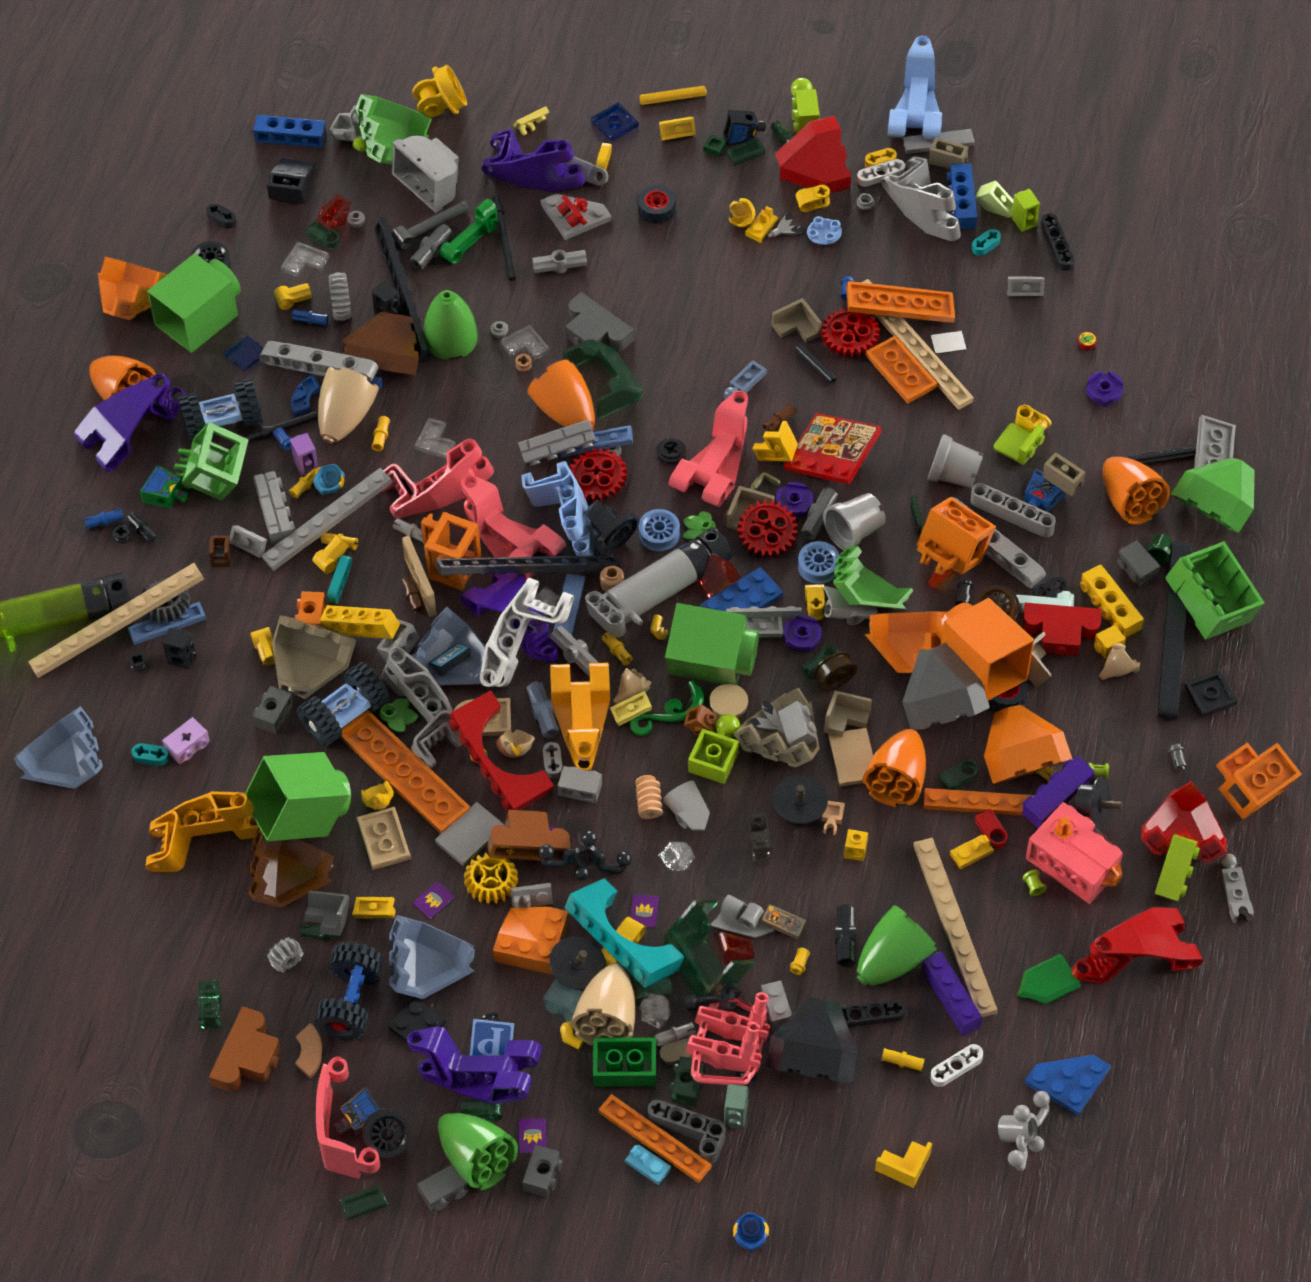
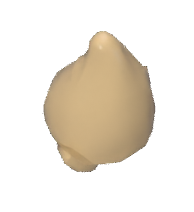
(1118, 663)
(631, 684)

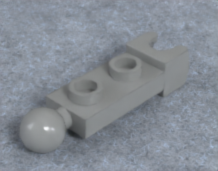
(1235, 889)

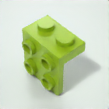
(1019, 443)

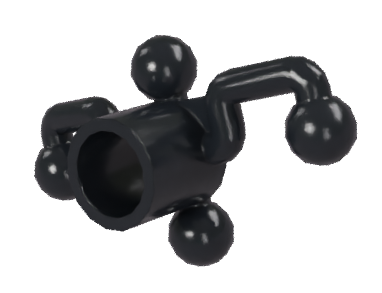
(585, 858)

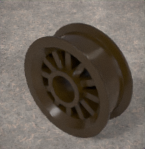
(1009, 595)
(835, 671)

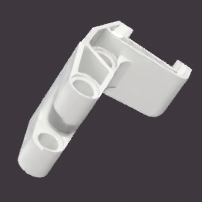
(500, 658)

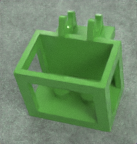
(211, 466)

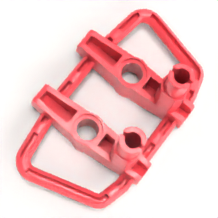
(730, 1025)

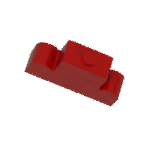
(1061, 625)

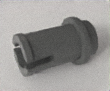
(1176, 752)

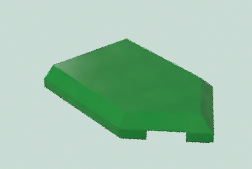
(1048, 981)

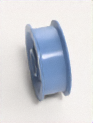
(659, 520)
(817, 572)

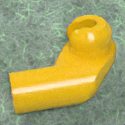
(656, 628)
(568, 1036)

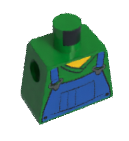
(163, 489)

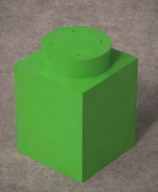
(195, 301)
(710, 645)
(298, 796)

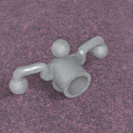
(1022, 1130)

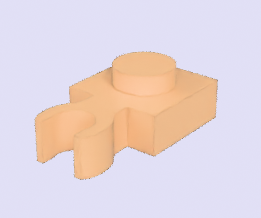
(833, 815)

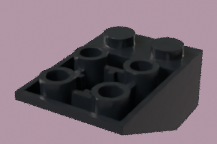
(290, 180)

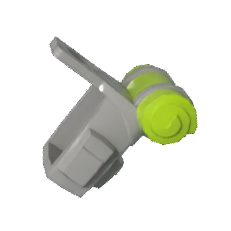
(347, 128)

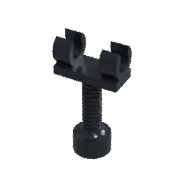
(692, 1001)

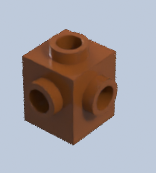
(699, 718)

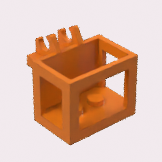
(952, 537)
(438, 545)
(1257, 776)

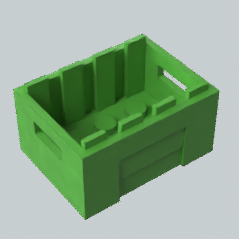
(1224, 584)

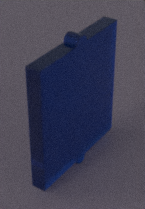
(245, 353)

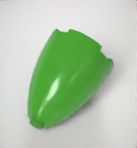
(450, 326)
(893, 949)
(474, 1144)

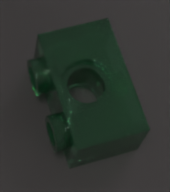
(210, 1004)
(685, 1092)

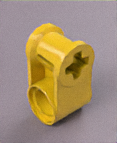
(812, 199)
(1029, 418)
(815, 600)

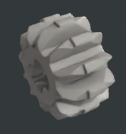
(285, 954)

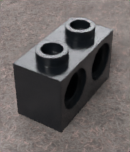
(386, 299)
(179, 648)

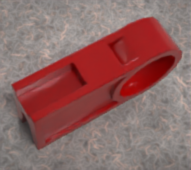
(990, 825)

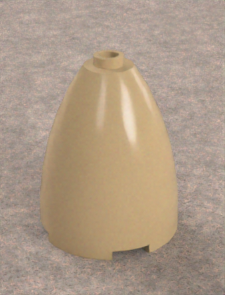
(343, 402)
(606, 1006)

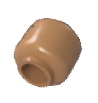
(610, 577)

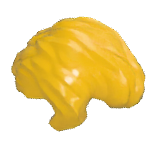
(742, 212)
(377, 796)

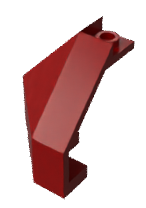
(816, 157)
(1189, 816)

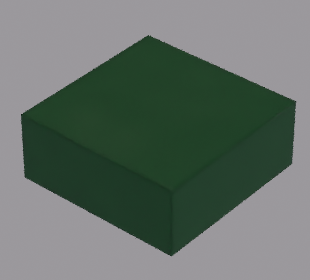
(714, 145)

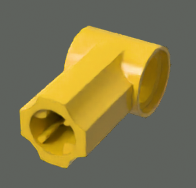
(288, 296)
(327, 558)
(262, 640)

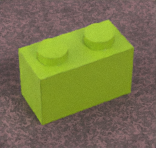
(1025, 210)

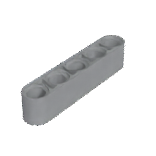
(1012, 510)

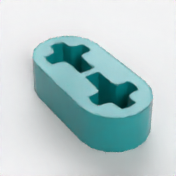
(985, 241)
(150, 754)

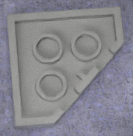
(594, 216)

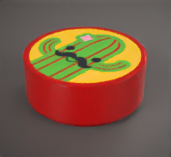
(1087, 340)

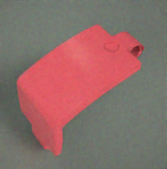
(337, 1155)

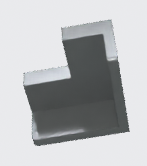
(328, 909)

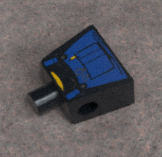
(741, 127)

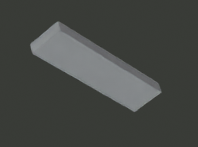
(918, 144)

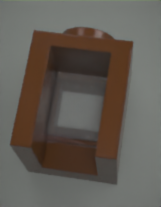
(219, 551)

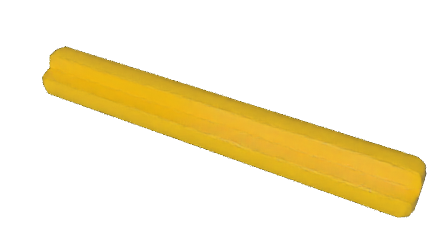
(672, 95)

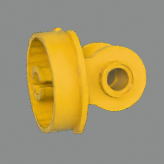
(439, 93)

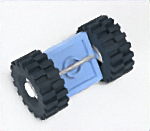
(221, 410)
(327, 717)

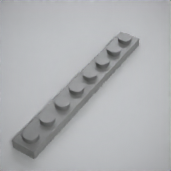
(326, 519)

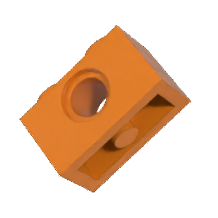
(311, 602)

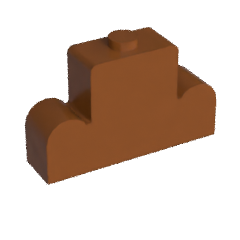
(524, 835)
(245, 1052)

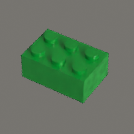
(624, 1062)

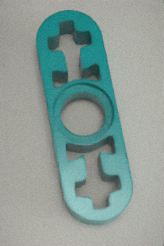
(339, 579)

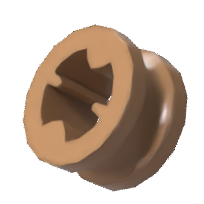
(523, 367)

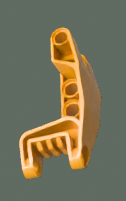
(581, 709)
(196, 817)

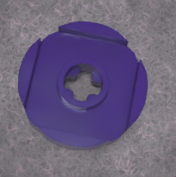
(1102, 396)
(803, 495)
(798, 642)

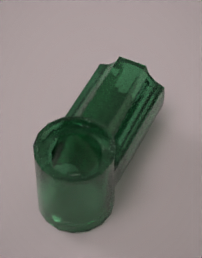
(809, 667)
(661, 987)
(482, 1109)

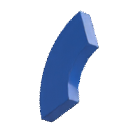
(303, 395)

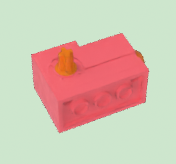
(1075, 854)

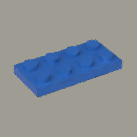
(751, 591)

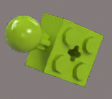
(804, 103)
(716, 753)

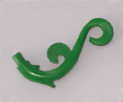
(670, 715)

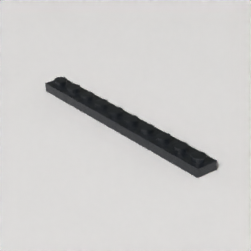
(400, 283)
(523, 565)

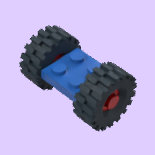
(343, 1016)

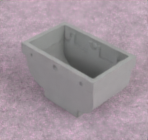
(428, 168)

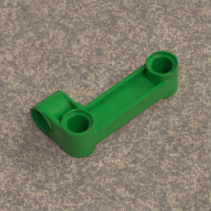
(484, 222)

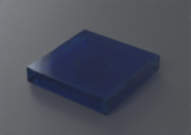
(614, 121)

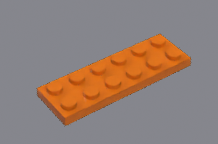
(900, 302)

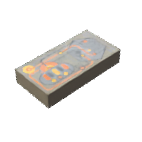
(783, 921)

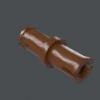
(778, 417)
(412, 594)

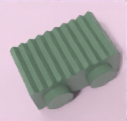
(736, 1106)

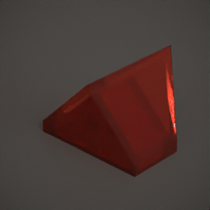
(334, 212)
(718, 575)
(734, 947)

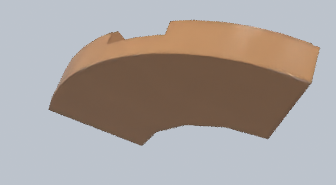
(310, 1051)

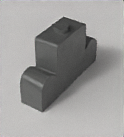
(595, 322)

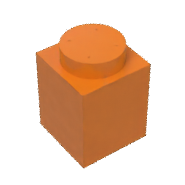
(988, 644)

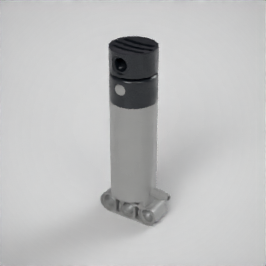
(655, 583)

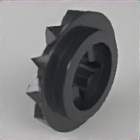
(669, 444)

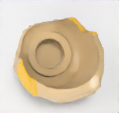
(514, 743)

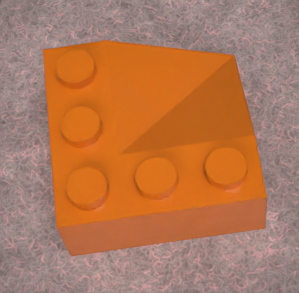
(530, 936)

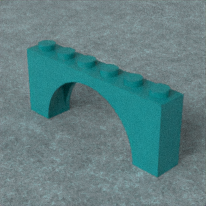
(642, 962)

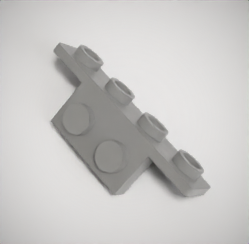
(768, 619)

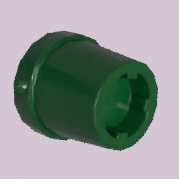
(1160, 548)

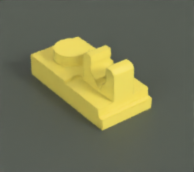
(528, 120)
(631, 708)

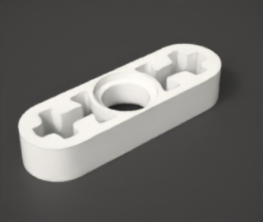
(871, 172)
(961, 1057)

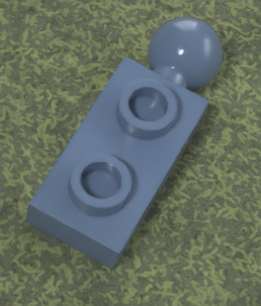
(746, 379)

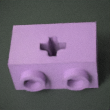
(186, 741)

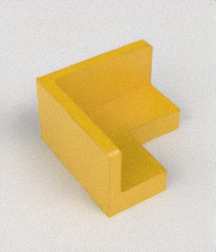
(777, 445)
(904, 1169)

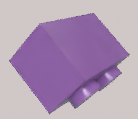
(304, 454)

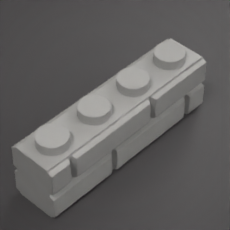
(557, 442)
(273, 506)

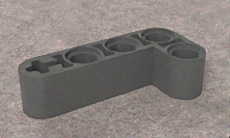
(685, 1128)

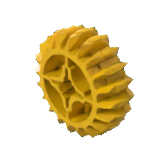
(491, 886)

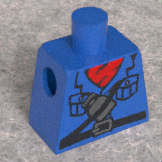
(1042, 492)

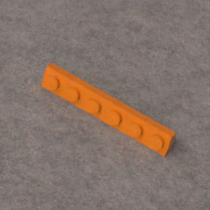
(974, 801)
(655, 1138)

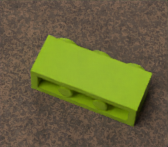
(1177, 868)

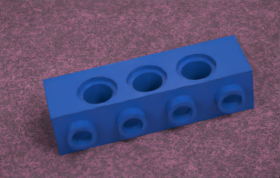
(290, 131)
(962, 185)

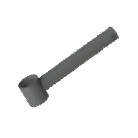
(405, 237)

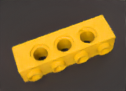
(1110, 592)
(360, 621)

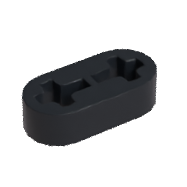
(223, 213)
(1047, 585)

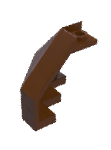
(387, 342)
(286, 870)

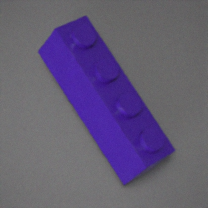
(1060, 789)
(951, 993)

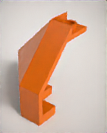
(126, 287)
(903, 635)
(1023, 744)

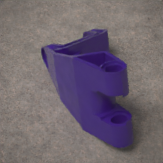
(534, 170)
(119, 415)
(536, 639)
(478, 1077)

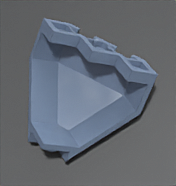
(446, 632)
(63, 753)
(426, 958)

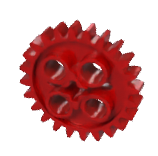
(850, 332)
(598, 475)
(760, 542)

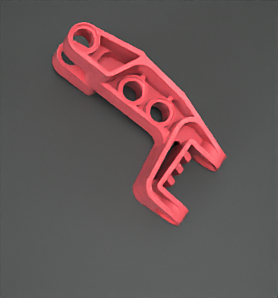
(719, 462)
(441, 486)
(501, 534)

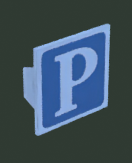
(490, 1037)

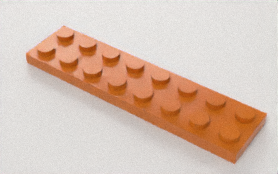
(404, 771)

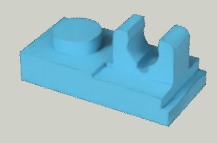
(648, 1164)

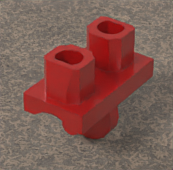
(567, 206)

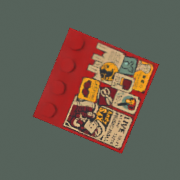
(833, 448)

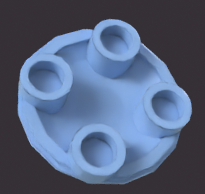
(824, 231)

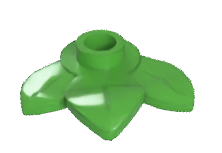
(698, 524)
(400, 715)

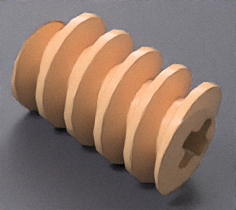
(648, 797)

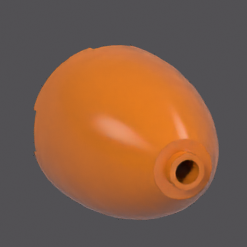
(114, 373)
(563, 394)
(1134, 489)
(897, 769)

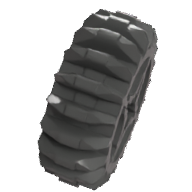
(171, 609)

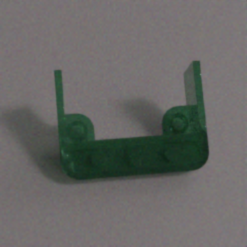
(623, 385)
(700, 964)

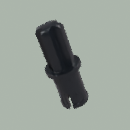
(141, 527)

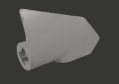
(839, 608)
(688, 806)
(741, 918)

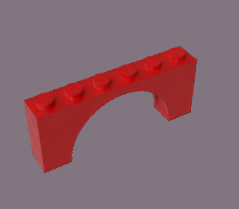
(515, 790)

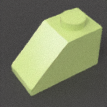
(995, 199)

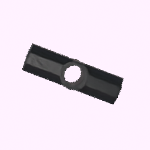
(845, 935)

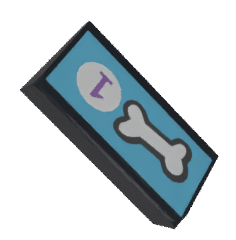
(450, 658)

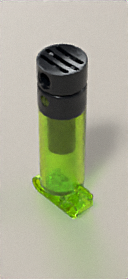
(61, 606)

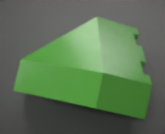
(386, 122)
(1219, 491)
(863, 586)

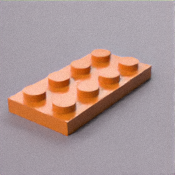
(901, 369)

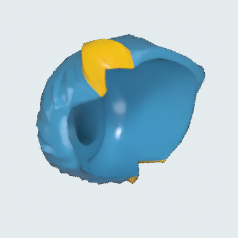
(328, 479)

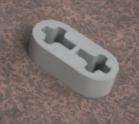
(552, 760)

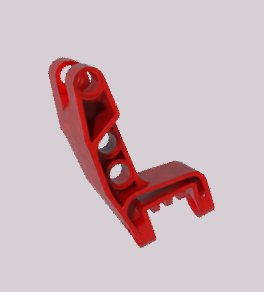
(1146, 934)

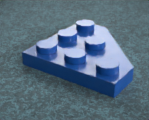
(1069, 1080)

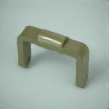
(757, 482)

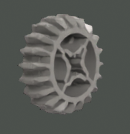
(340, 296)

